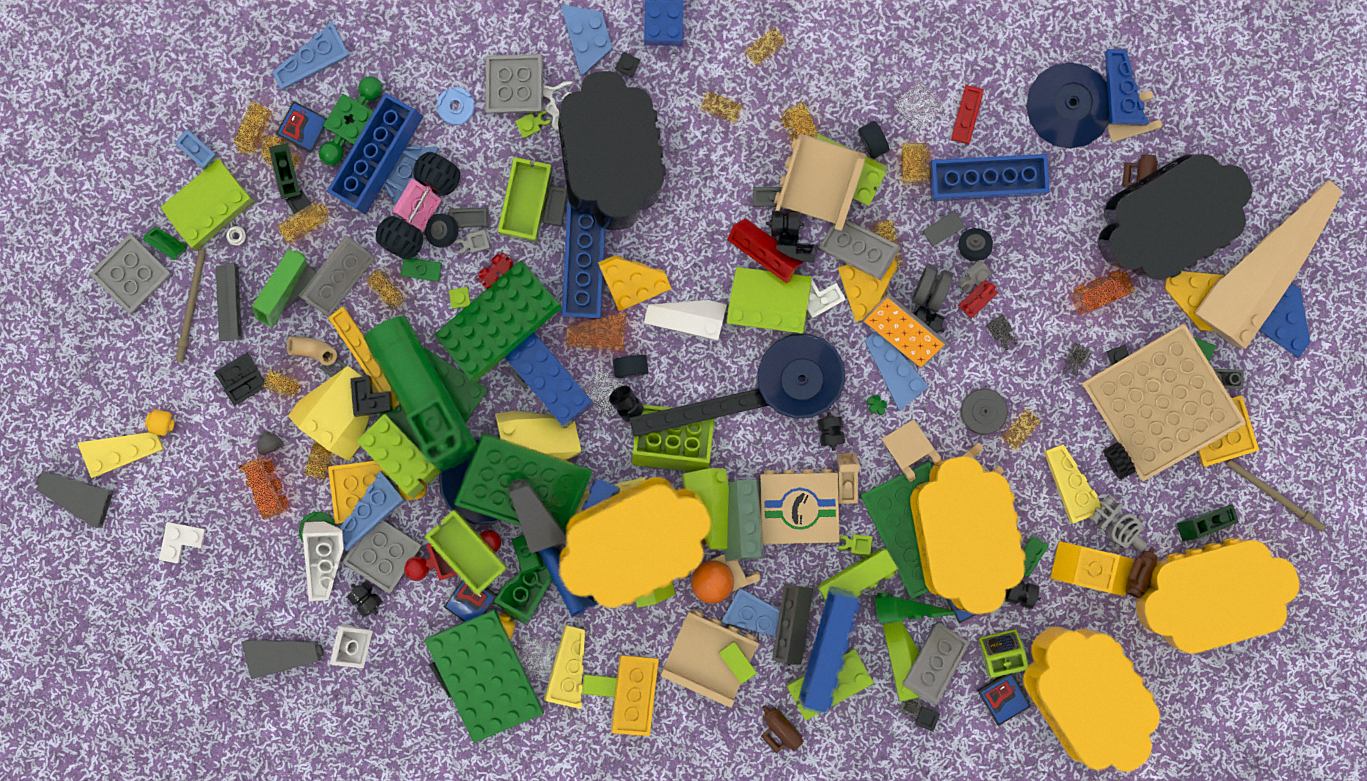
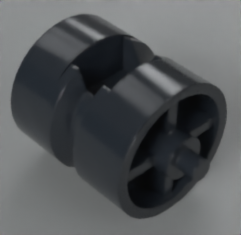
(785, 224)
(933, 320)
(626, 403)
(831, 431)
(1023, 594)
(364, 599)

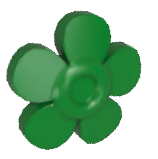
(876, 404)

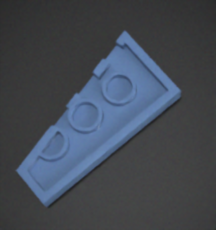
(315, 56)
(896, 371)
(373, 508)
(752, 613)

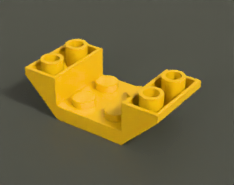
(1091, 568)

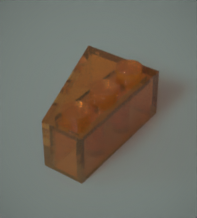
(1101, 292)
(599, 334)
(265, 487)

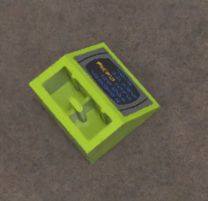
(1003, 653)

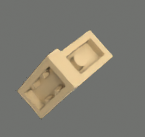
(848, 477)

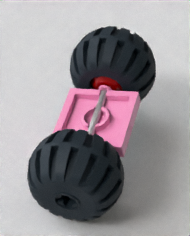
(417, 205)

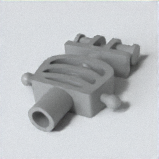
(1124, 534)

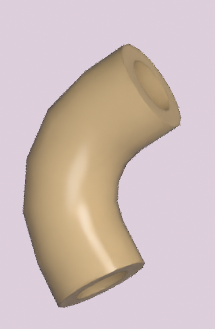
(311, 348)

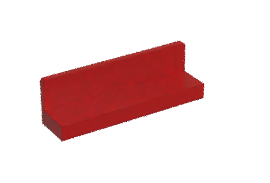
(763, 249)

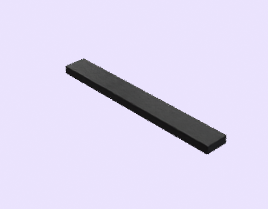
(696, 412)

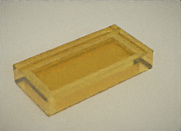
(765, 46)
(721, 106)
(1021, 429)

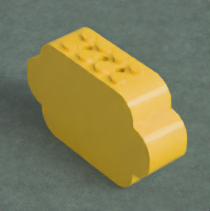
(967, 535)
(634, 542)
(1217, 595)
(1092, 698)

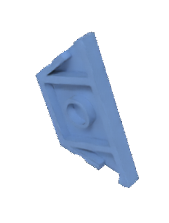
(587, 36)
(403, 170)

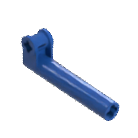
(575, 604)

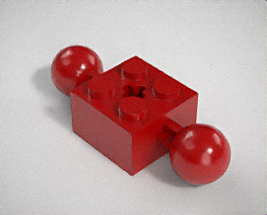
(417, 567)

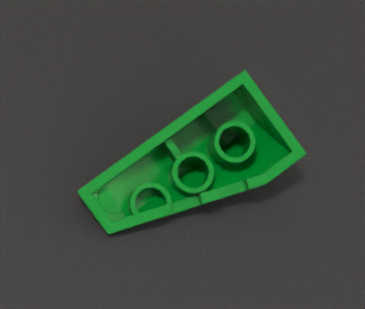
(524, 593)
(896, 609)

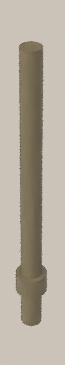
(183, 341)
(1306, 516)

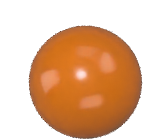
(712, 582)

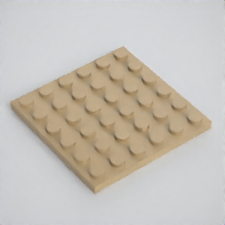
(1164, 402)

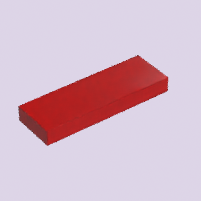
(967, 114)

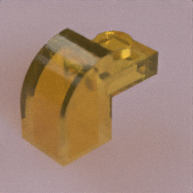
(268, 141)

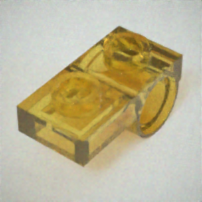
(318, 461)

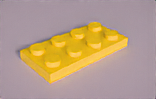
(634, 695)

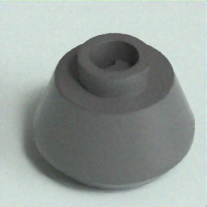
(268, 443)

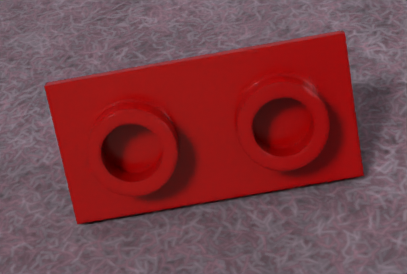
(499, 264)
(978, 298)

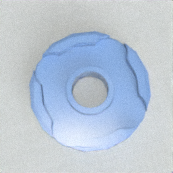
(455, 117)

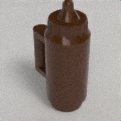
(1145, 165)
(1141, 573)
(782, 729)

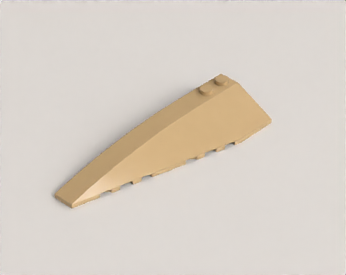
(1252, 289)

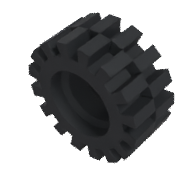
(1119, 460)

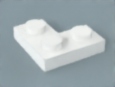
(824, 300)
(176, 536)

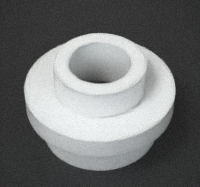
(232, 231)

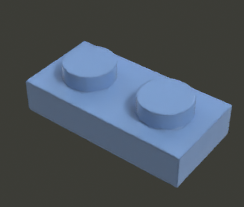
(195, 149)

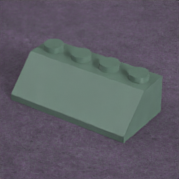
(744, 522)

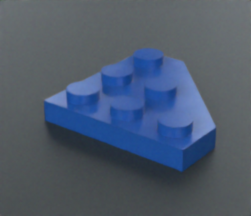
(1288, 322)

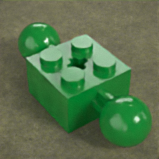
(346, 108)

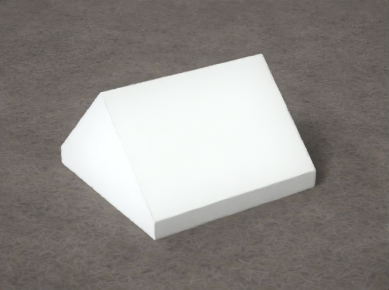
(351, 646)

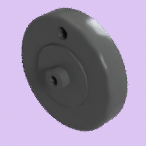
(984, 411)

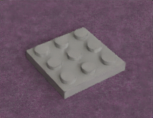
(514, 84)
(130, 273)
(382, 555)

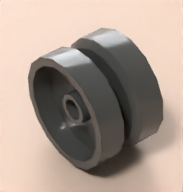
(932, 287)

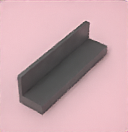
(228, 302)
(792, 624)

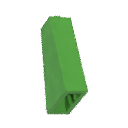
(279, 288)

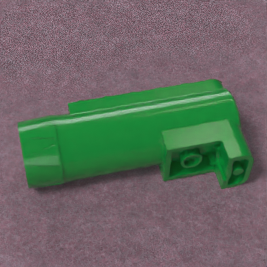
(421, 393)

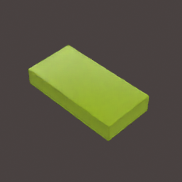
(737, 662)
(599, 685)

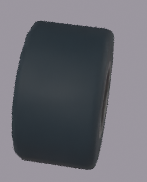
(874, 139)
(630, 366)

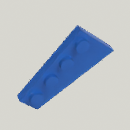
(1123, 97)

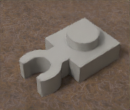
(476, 242)
(976, 275)

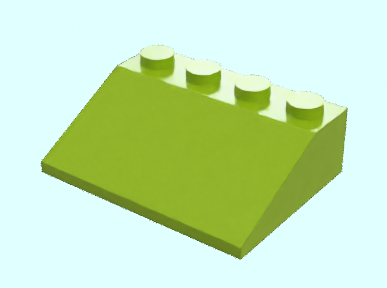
(207, 204)
(768, 302)
(675, 448)

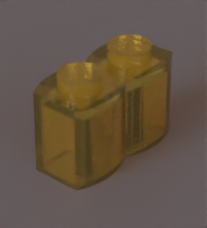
(382, 284)

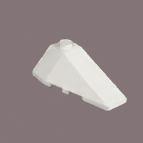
(692, 317)
(322, 554)

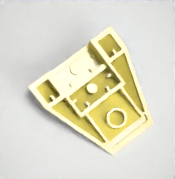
(329, 417)
(539, 433)

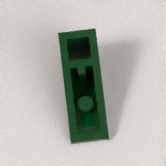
(284, 170)
(1207, 523)

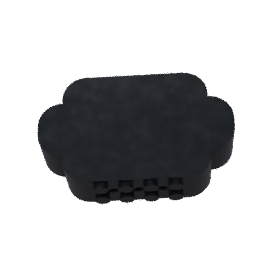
(610, 150)
(1175, 216)

